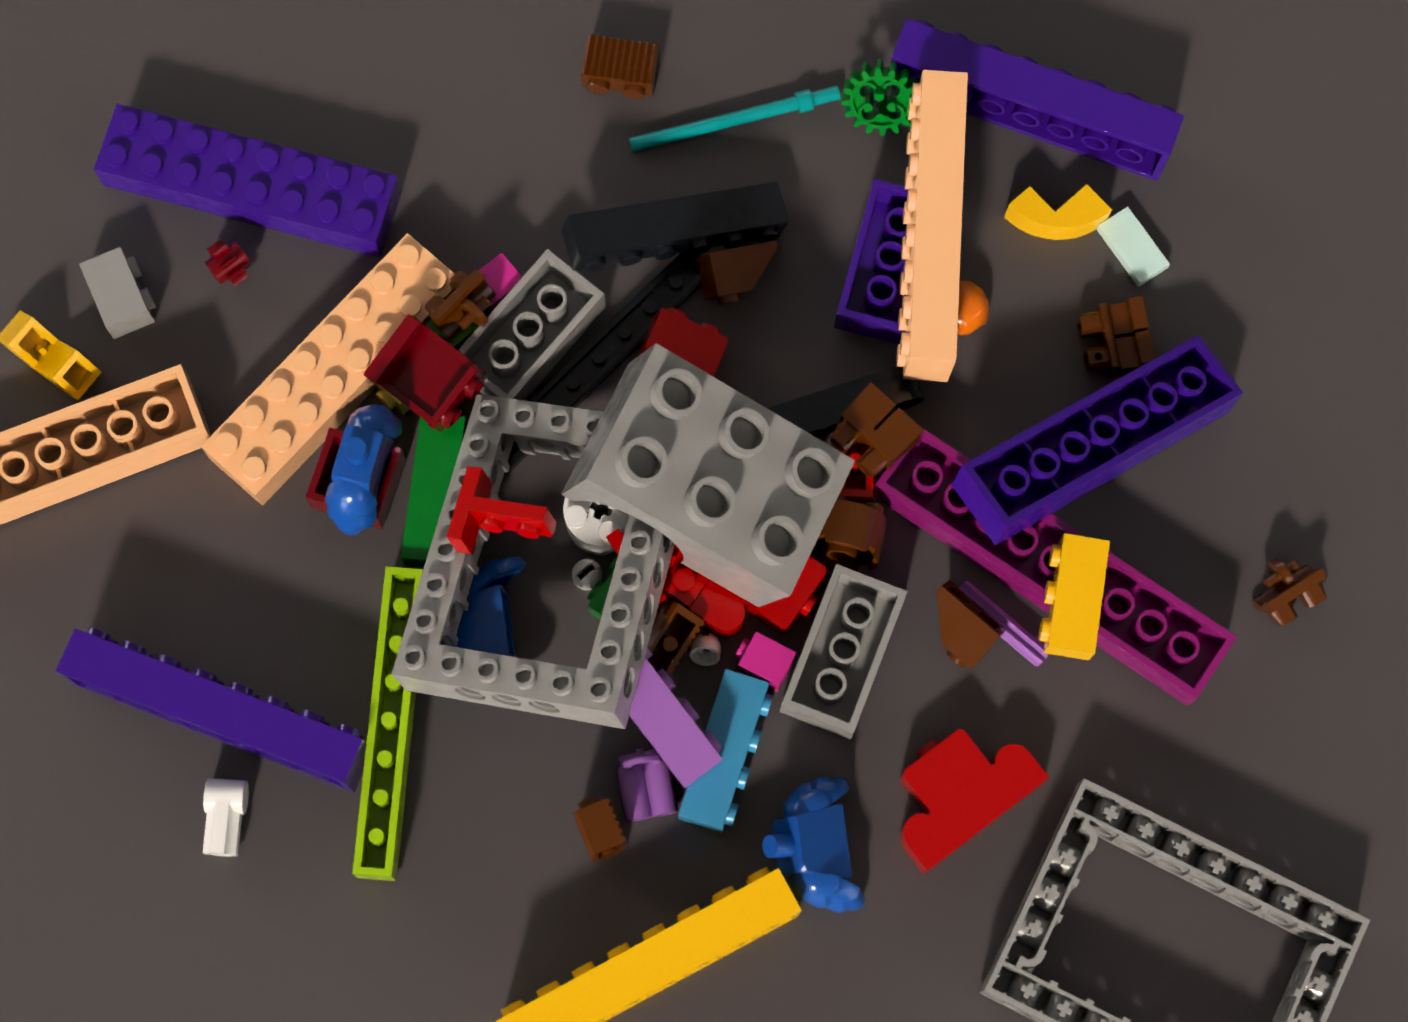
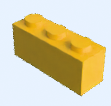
(1074, 596)

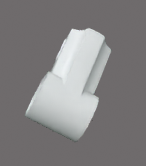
(225, 804)

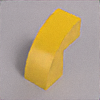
(1072, 220)
(48, 355)

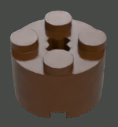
(852, 535)

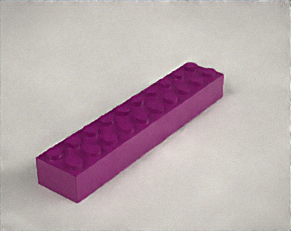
(1138, 617)

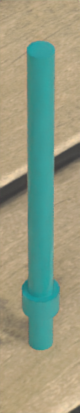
(801, 101)

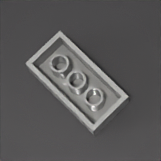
(533, 327)
(843, 651)

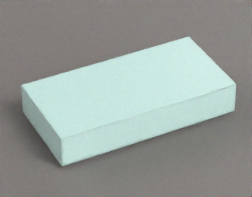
(1133, 246)

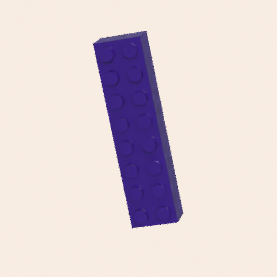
(1046, 100)
(248, 180)
(1095, 439)
(212, 709)

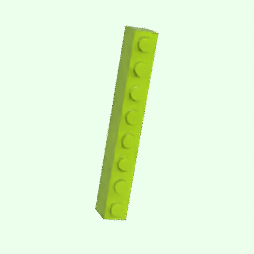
(387, 738)

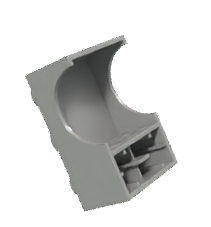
(711, 475)

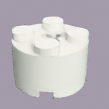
(588, 531)

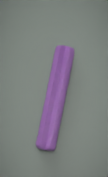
(1015, 634)

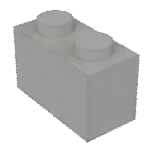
(117, 292)

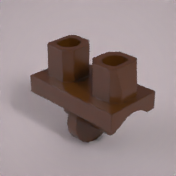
(463, 306)
(1286, 584)

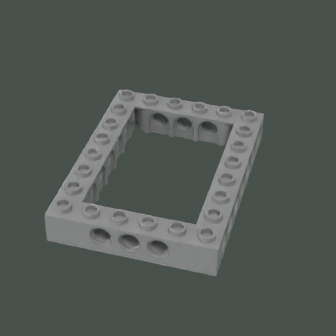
(591, 695)
(1095, 812)

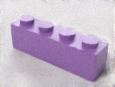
(672, 726)

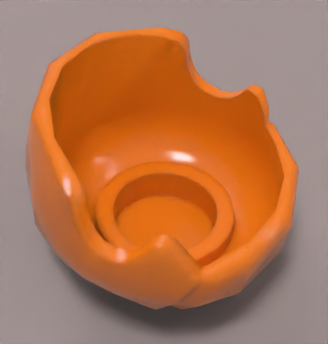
(972, 307)

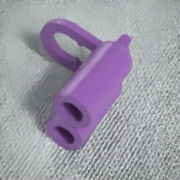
(646, 786)

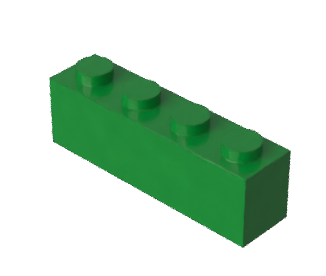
(431, 476)

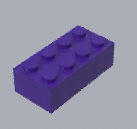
(872, 284)

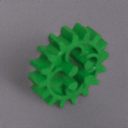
(860, 100)

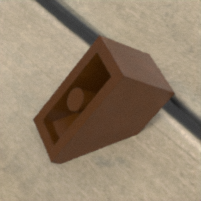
(733, 270)
(965, 626)

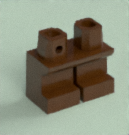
(1121, 337)
(877, 429)

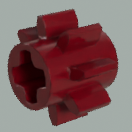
(227, 262)

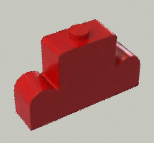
(725, 611)
(961, 794)

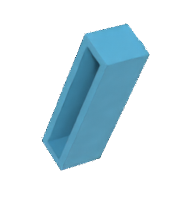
(733, 724)

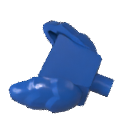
(360, 468)
(487, 621)
(814, 846)

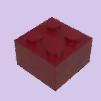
(322, 477)

